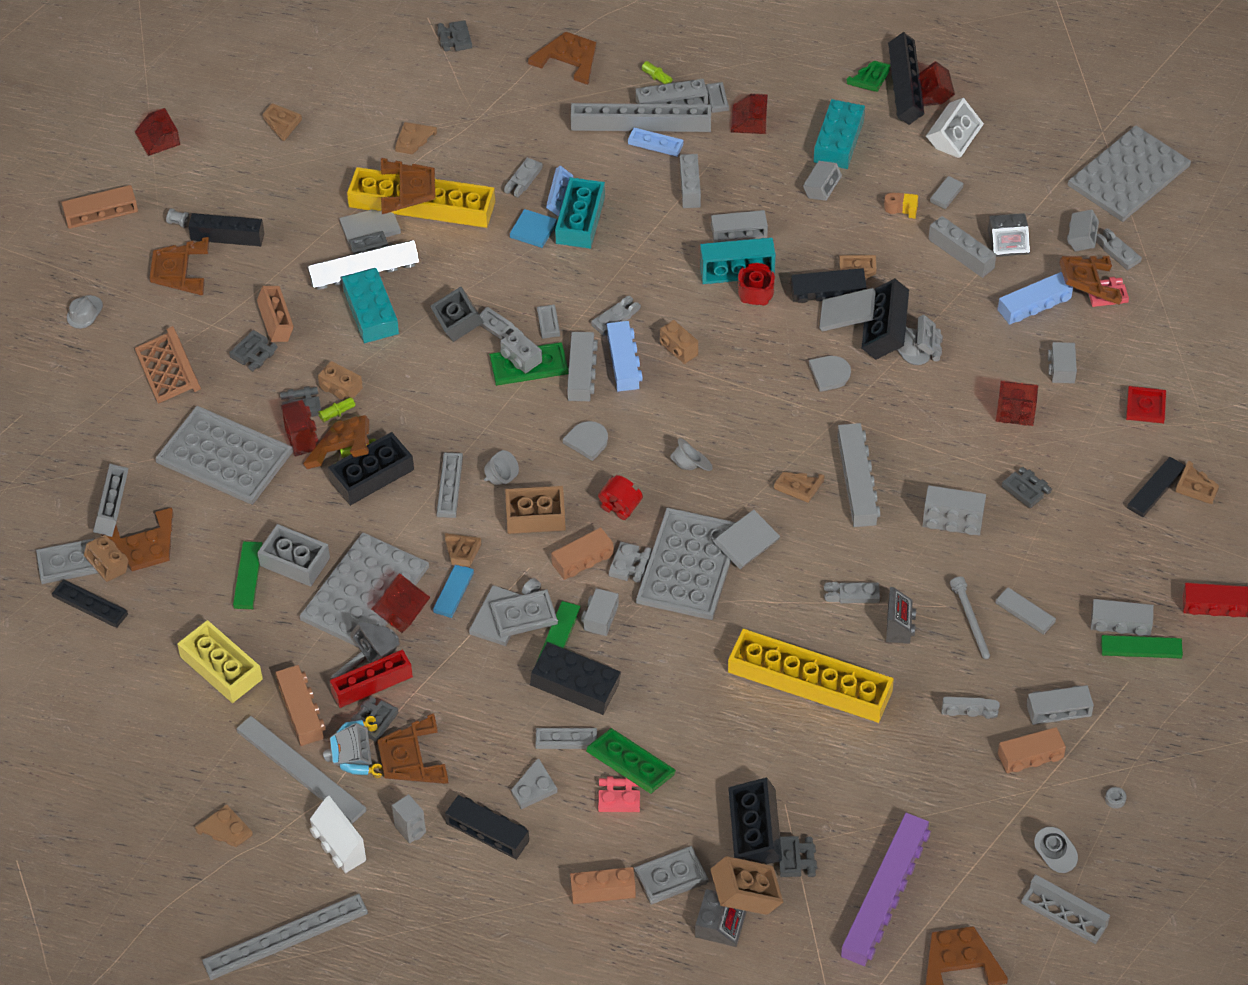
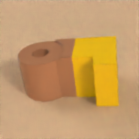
(901, 203)

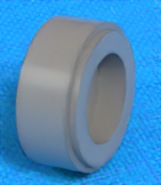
(531, 586)
(1115, 797)

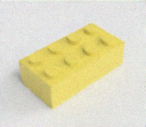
(220, 661)

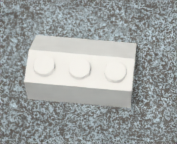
(955, 128)
(337, 836)

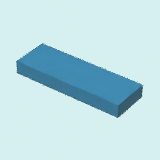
(453, 591)

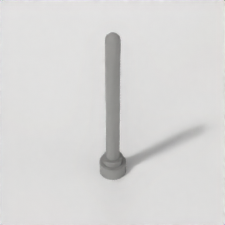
(959, 587)

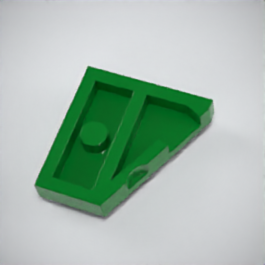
(870, 76)

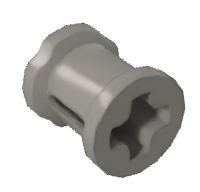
(177, 218)

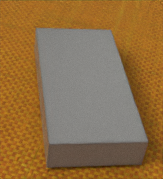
(717, 97)
(946, 192)
(548, 321)

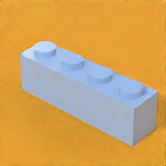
(1034, 298)
(623, 356)

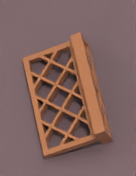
(182, 363)

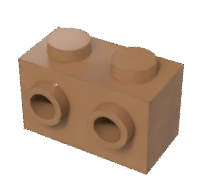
(679, 341)
(340, 381)
(106, 558)

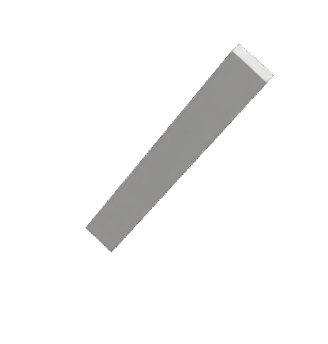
(300, 768)
(284, 936)

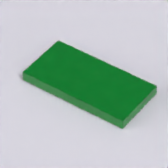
(552, 365)
(631, 760)

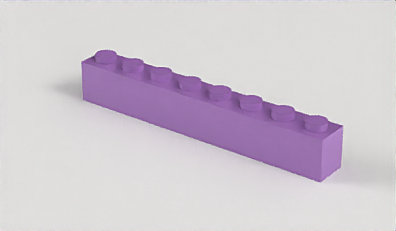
(885, 890)

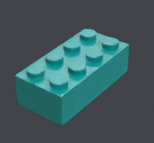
(839, 133)
(580, 213)
(724, 260)
(370, 305)

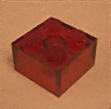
(1017, 403)
(299, 427)
(400, 603)

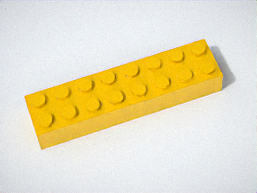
(453, 203)
(810, 675)

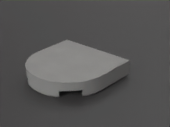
(830, 372)
(587, 439)

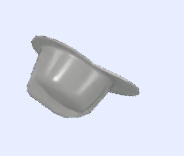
(84, 311)
(911, 351)
(689, 458)
(501, 468)
(1056, 849)

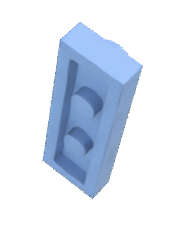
(655, 142)
(558, 190)

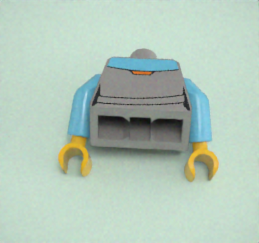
(351, 748)

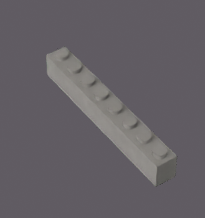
(642, 116)

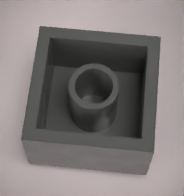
(457, 314)

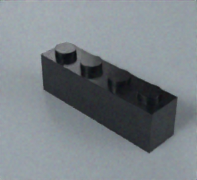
(226, 229)
(826, 284)
(487, 826)

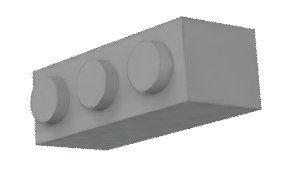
(690, 181)
(739, 226)
(1122, 617)
(1059, 704)

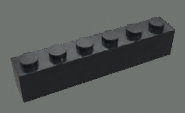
(906, 78)

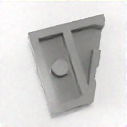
(533, 786)

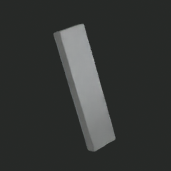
(450, 485)

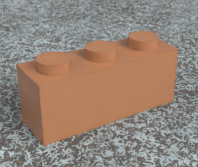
(275, 314)
(582, 553)
(1031, 750)
(603, 885)

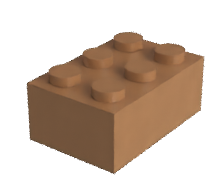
(535, 509)
(746, 885)

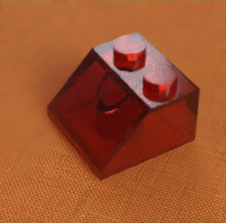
(936, 85)
(750, 114)
(157, 132)

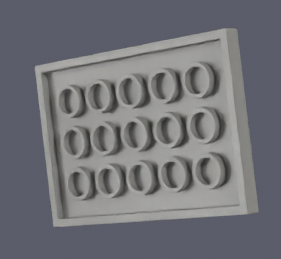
(1129, 173)
(224, 455)
(686, 565)
(358, 584)

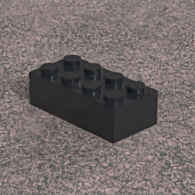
(888, 325)
(367, 473)
(575, 678)
(755, 822)

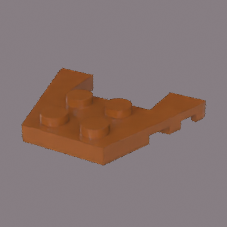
(571, 50)
(416, 185)
(171, 265)
(1084, 276)
(342, 435)
(149, 546)
(402, 754)
(959, 951)

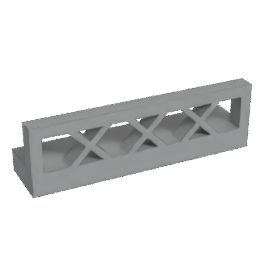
(1069, 903)

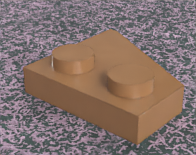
(413, 136)
(867, 262)
(798, 485)
(462, 549)

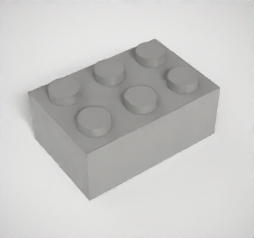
(954, 510)
(293, 555)

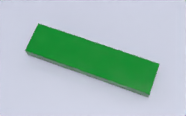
(247, 576)
(566, 617)
(1141, 646)

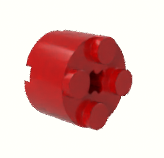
(756, 284)
(620, 497)

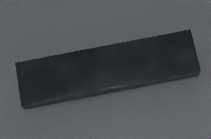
(1156, 487)
(90, 603)

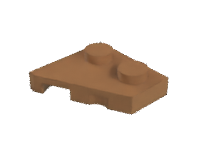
(281, 120)
(1197, 485)
(225, 827)

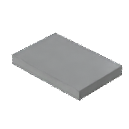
(368, 223)
(847, 309)
(747, 539)
(64, 562)
(523, 613)
(484, 623)
(671, 875)

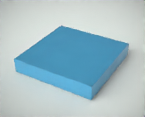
(533, 228)

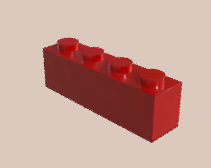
(1215, 600)
(371, 678)

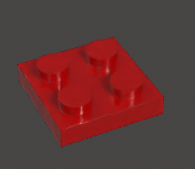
(1146, 404)

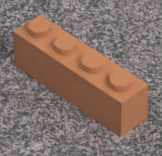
(99, 206)
(299, 705)

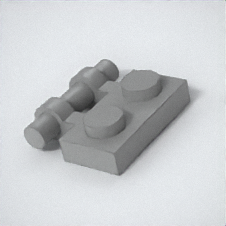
(929, 337)
(624, 562)

